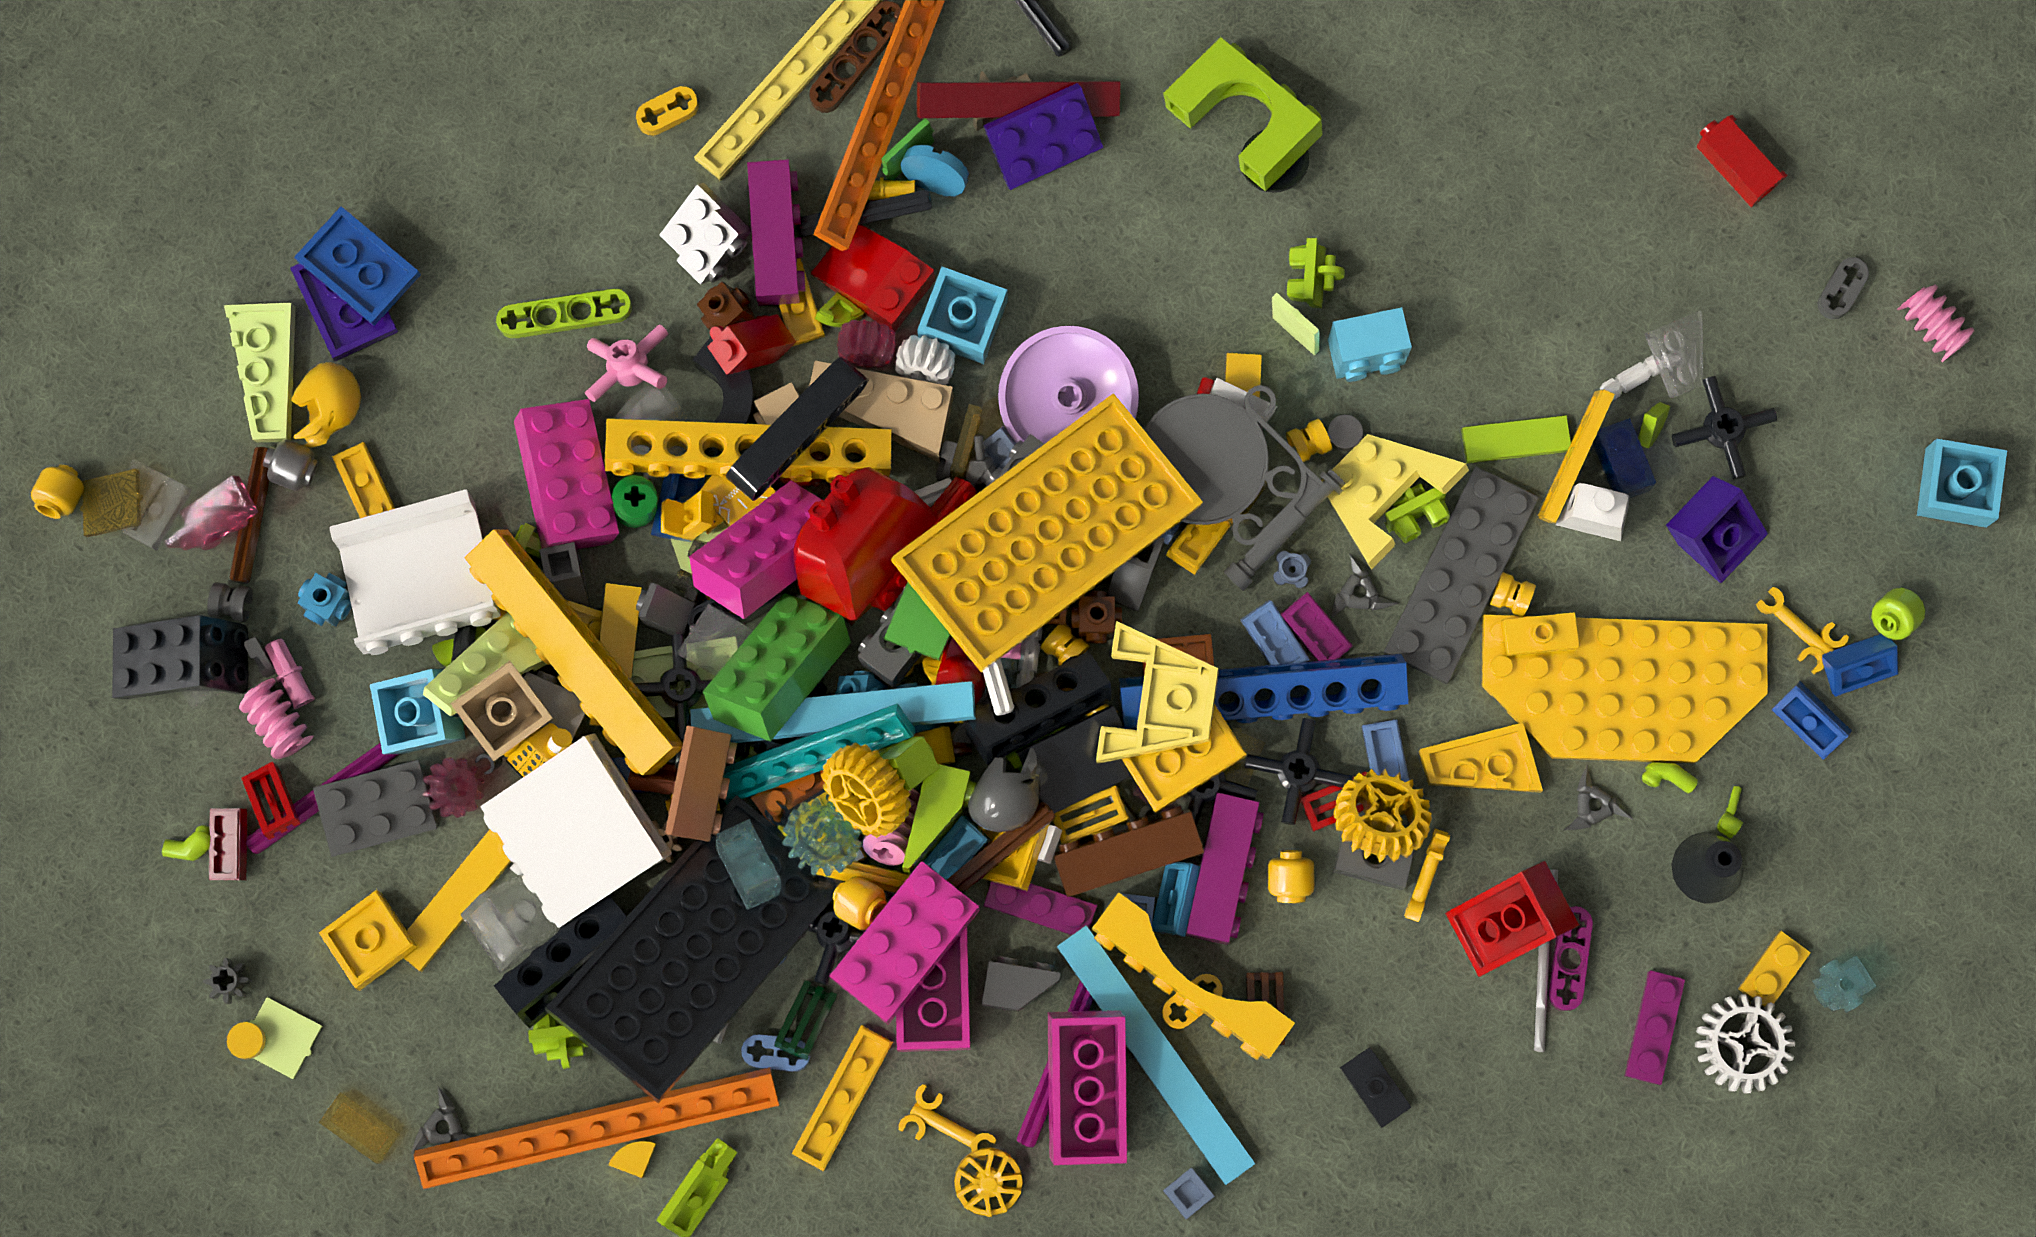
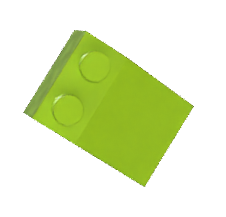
(938, 809)

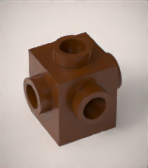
(725, 306)
(1096, 630)

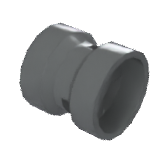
(229, 601)

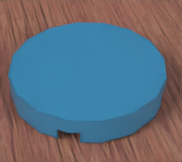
(935, 171)

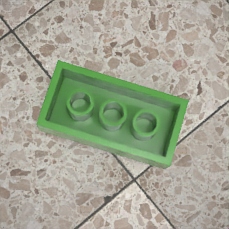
(777, 667)

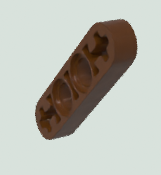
(852, 54)

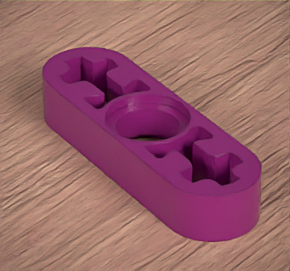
(1583, 951)

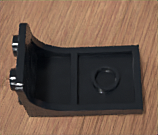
(180, 657)

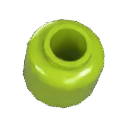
(1898, 613)

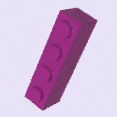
(774, 232)
(1223, 868)

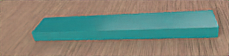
(812, 752)

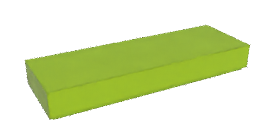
(1516, 439)

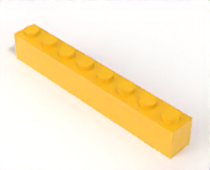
(573, 652)

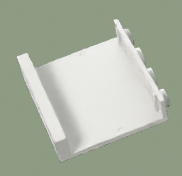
(412, 574)
(575, 830)

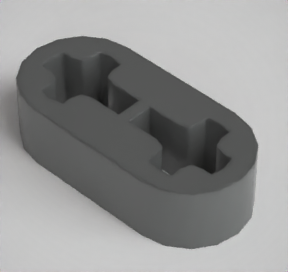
(1849, 292)

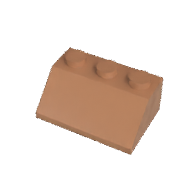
(700, 784)

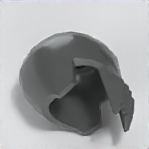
(1002, 800)

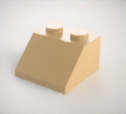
(501, 710)

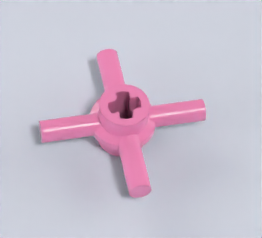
(626, 363)

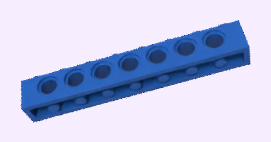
(1282, 678)

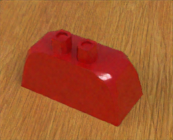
(853, 535)

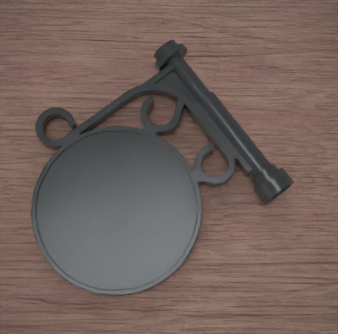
(1226, 463)

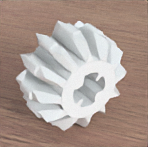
(925, 360)

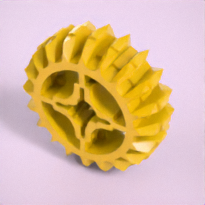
(866, 790)
(1381, 827)

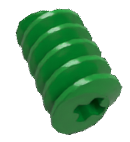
(630, 488)

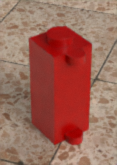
(1739, 160)
(750, 343)

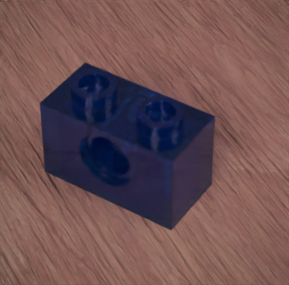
(1623, 459)

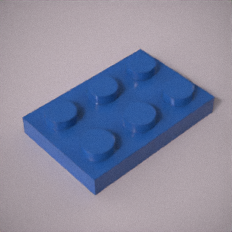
(357, 266)

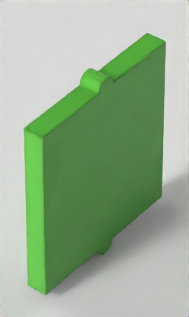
(919, 135)
(917, 626)

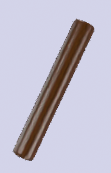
(248, 536)
(1000, 849)

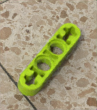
(563, 308)

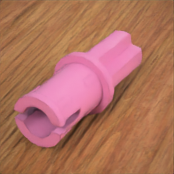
(288, 673)

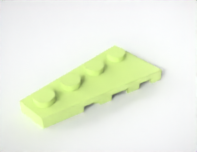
(265, 357)
(480, 659)

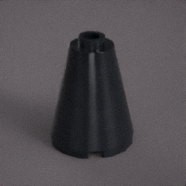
(1707, 867)

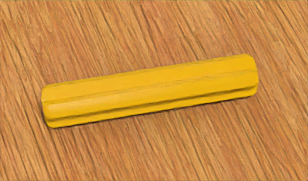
(884, 878)

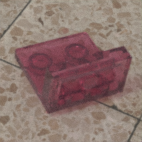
(213, 516)

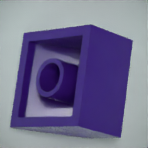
(1717, 528)

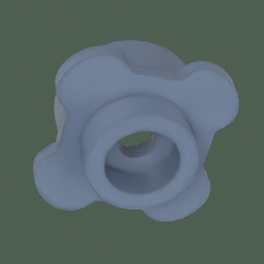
(1299, 562)

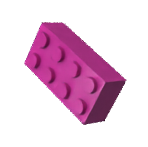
(566, 475)
(755, 553)
(904, 942)
(940, 1007)
(1087, 1087)

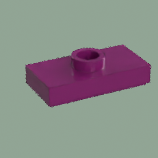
(1315, 629)

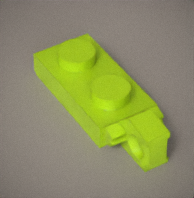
(698, 1190)

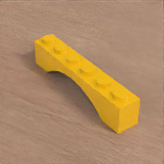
(1254, 1023)

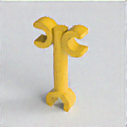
(1818, 644)
(1434, 855)
(923, 1113)

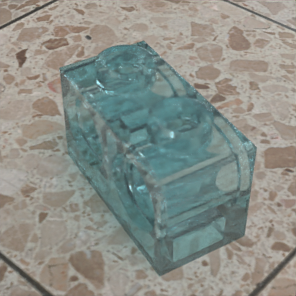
(748, 864)

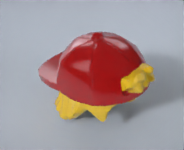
(954, 668)

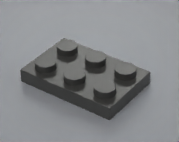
(374, 808)

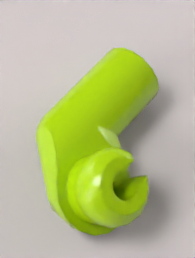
(1669, 771)

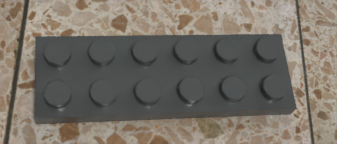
(1461, 575)

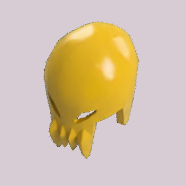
(331, 400)

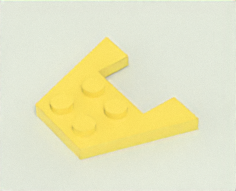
(1375, 479)
(1174, 699)

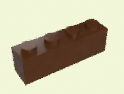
(1127, 852)

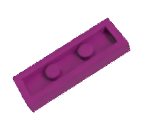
(1041, 907)
(1654, 1027)

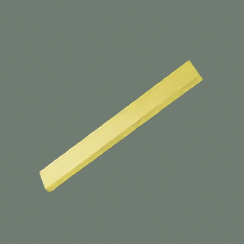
(783, 85)

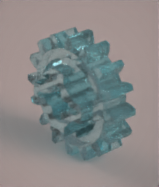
(810, 823)

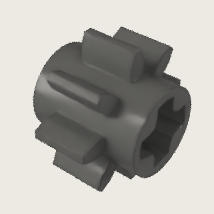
(233, 988)

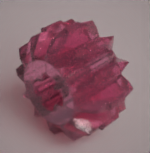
(866, 343)
(440, 787)

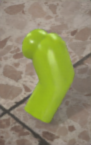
(192, 848)

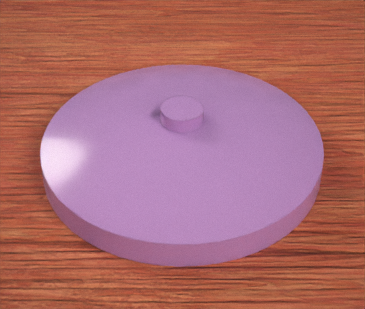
(1060, 379)

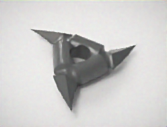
(1347, 598)
(1586, 815)
(430, 1132)

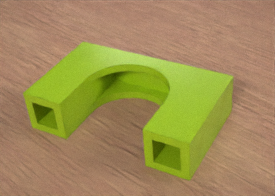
(1226, 73)

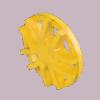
(988, 1181)

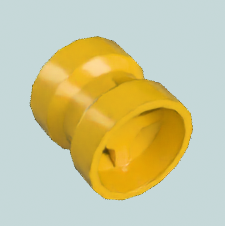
(1310, 440)
(1504, 593)
(1063, 644)

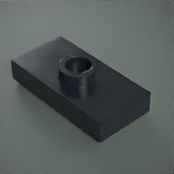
(1375, 1087)

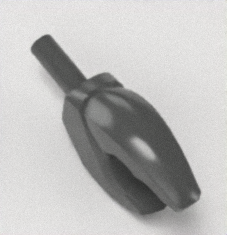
(980, 467)

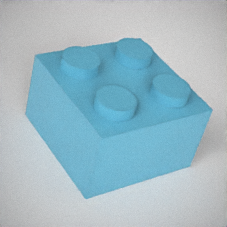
(963, 314)
(1369, 344)
(1962, 483)
(408, 718)

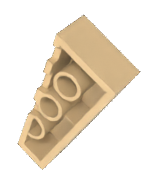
(909, 407)

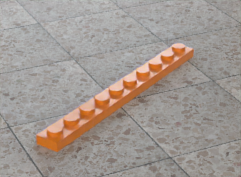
(877, 122)
(595, 1128)

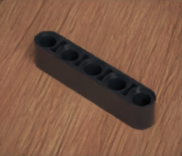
(796, 428)

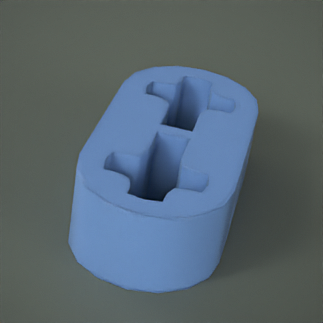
(773, 1062)

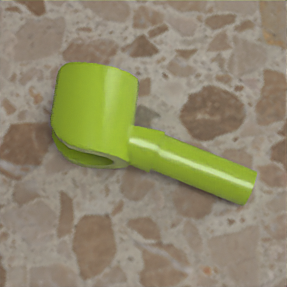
(1728, 823)

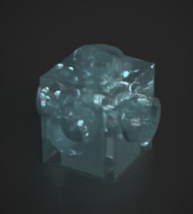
(1853, 978)

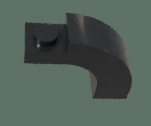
(736, 388)

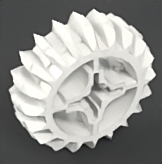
(1739, 1059)

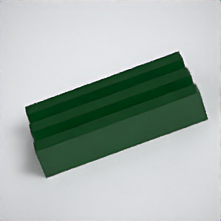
(818, 994)

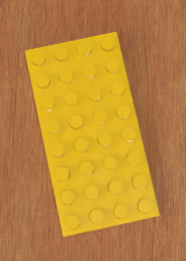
(1046, 532)

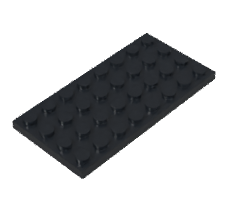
(688, 959)

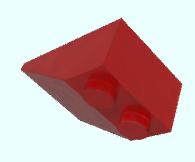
(876, 277)
(1512, 918)

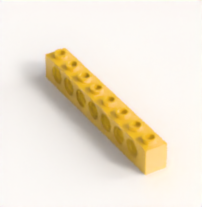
(730, 439)

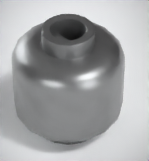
(290, 465)

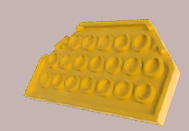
(1631, 687)

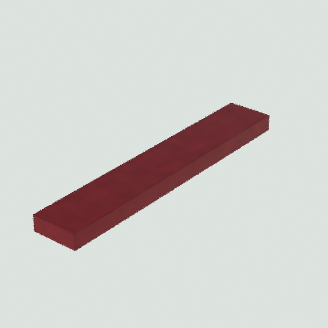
(1001, 98)

